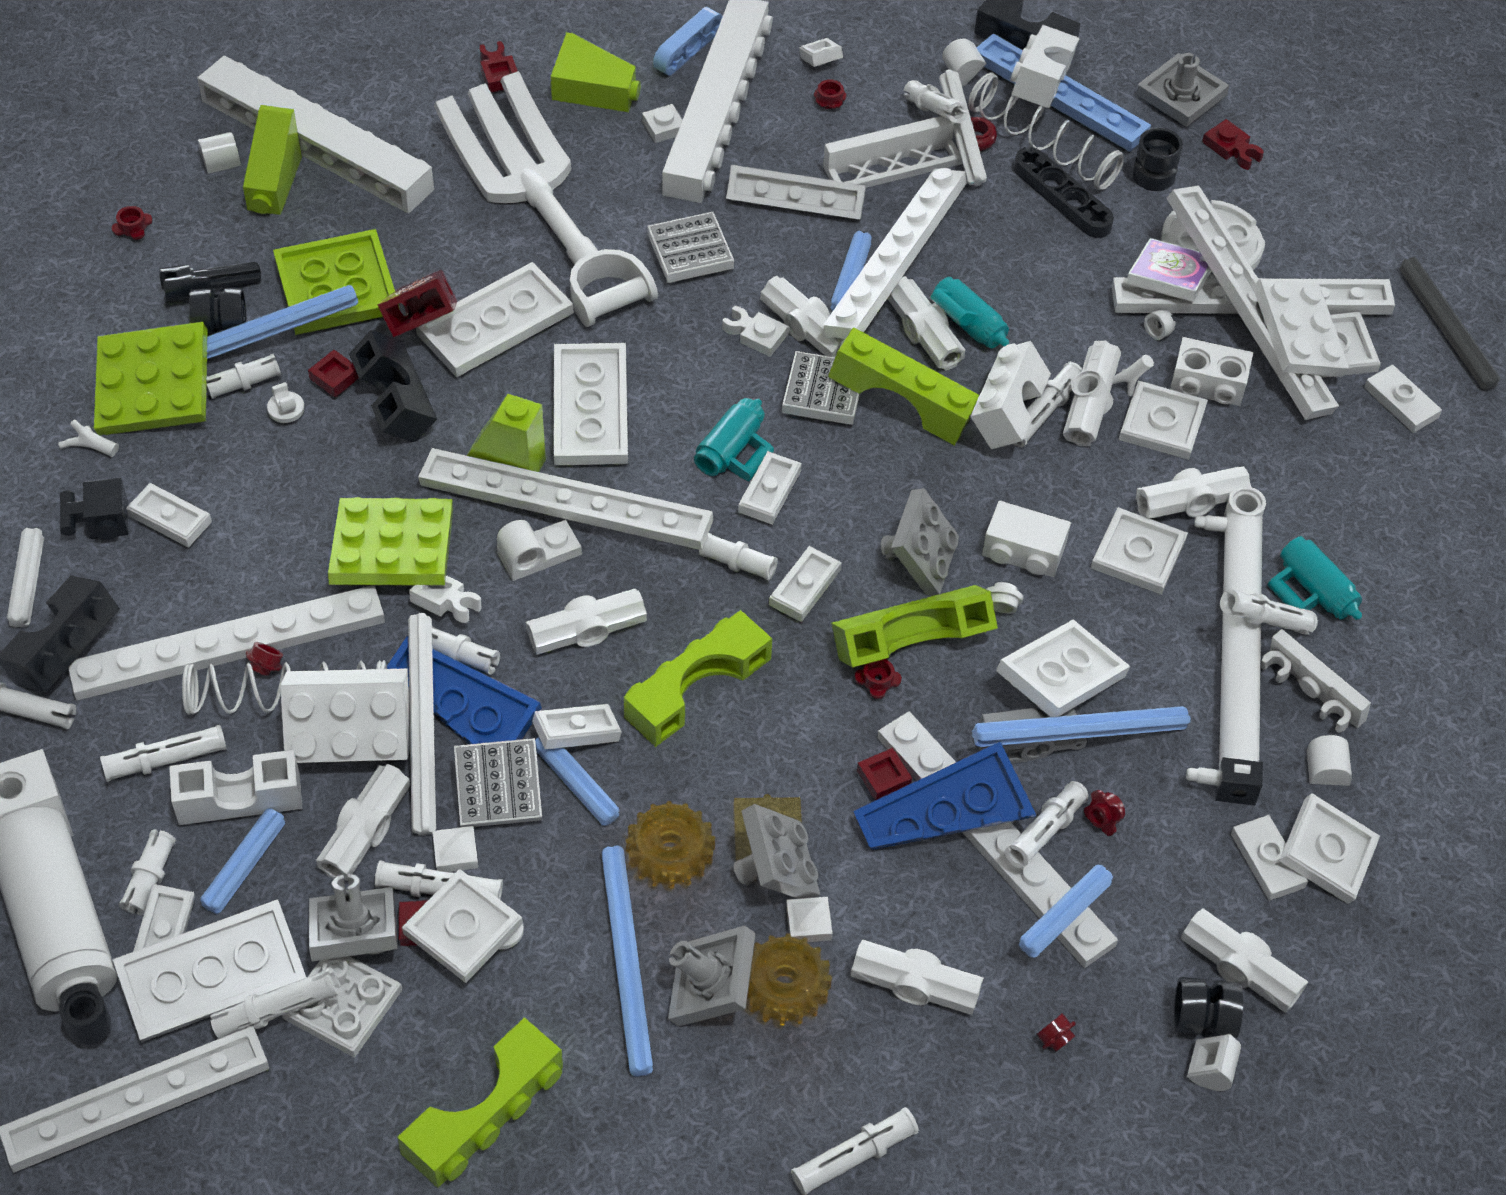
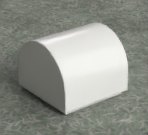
(964, 58)
(219, 152)
(1329, 761)
(1214, 1062)

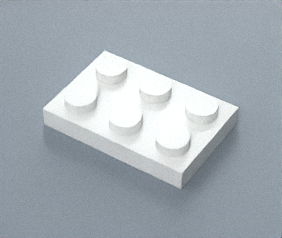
(1301, 328)
(1063, 669)

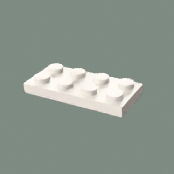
(495, 319)
(590, 404)
(208, 970)

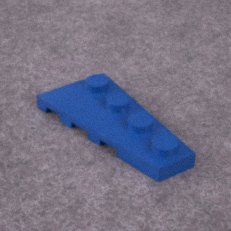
(472, 702)
(953, 800)

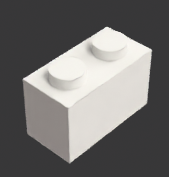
(1026, 539)

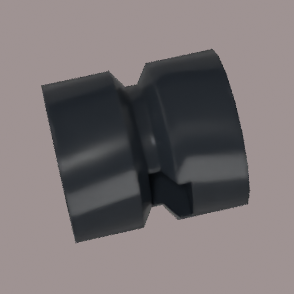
(1157, 159)
(218, 310)
(1208, 1007)

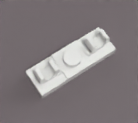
(1317, 681)

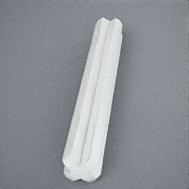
(964, 132)

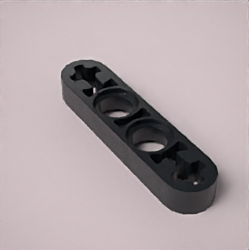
(1068, 189)

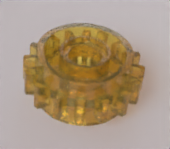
(670, 864)
(787, 1000)

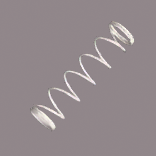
(1102, 168)
(190, 679)

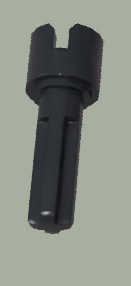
(181, 279)

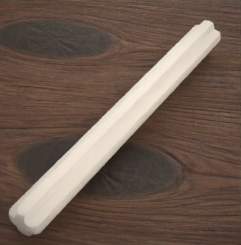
(421, 725)

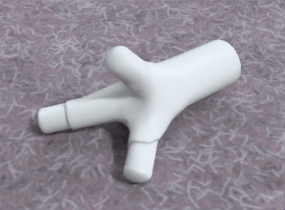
(1133, 372)
(89, 439)

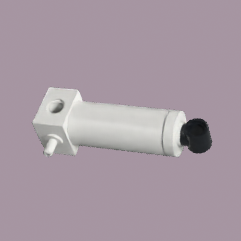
(51, 900)

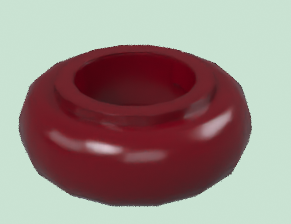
(988, 130)

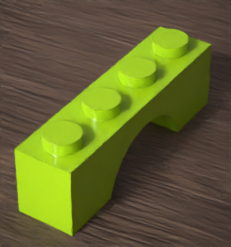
(868, 364)
(945, 615)
(732, 649)
(445, 1140)

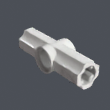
(801, 314)
(926, 324)
(1092, 393)
(1190, 492)
(586, 621)
(363, 822)
(1244, 960)
(916, 977)

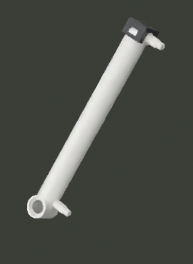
(1240, 770)

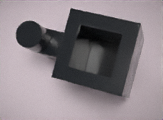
(101, 509)

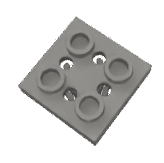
(1182, 82)
(923, 542)
(778, 854)
(352, 921)
(703, 975)

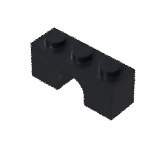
(1005, 21)
(403, 405)
(42, 656)

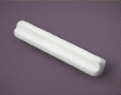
(25, 578)

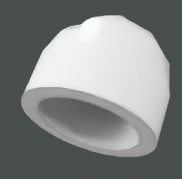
(1153, 328)

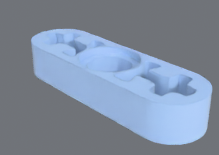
(687, 41)

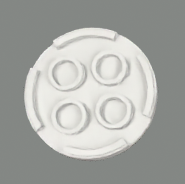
(1237, 222)

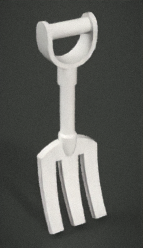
(535, 184)

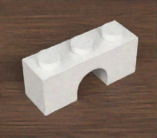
(1043, 65)
(1000, 408)
(207, 795)

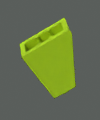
(593, 76)
(272, 160)
(513, 435)

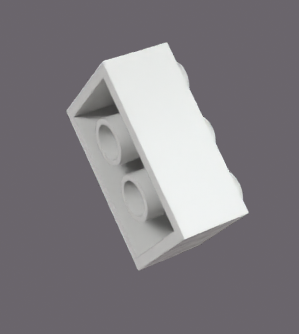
(346, 715)

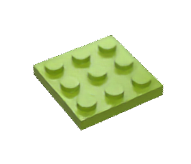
(331, 264)
(151, 378)
(391, 541)

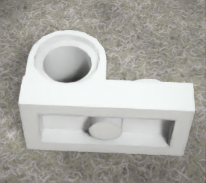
(532, 551)

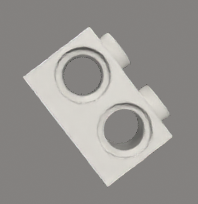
(1211, 371)

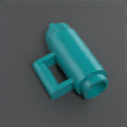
(971, 312)
(730, 437)
(1319, 577)

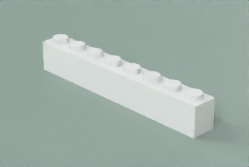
(716, 100)
(322, 135)

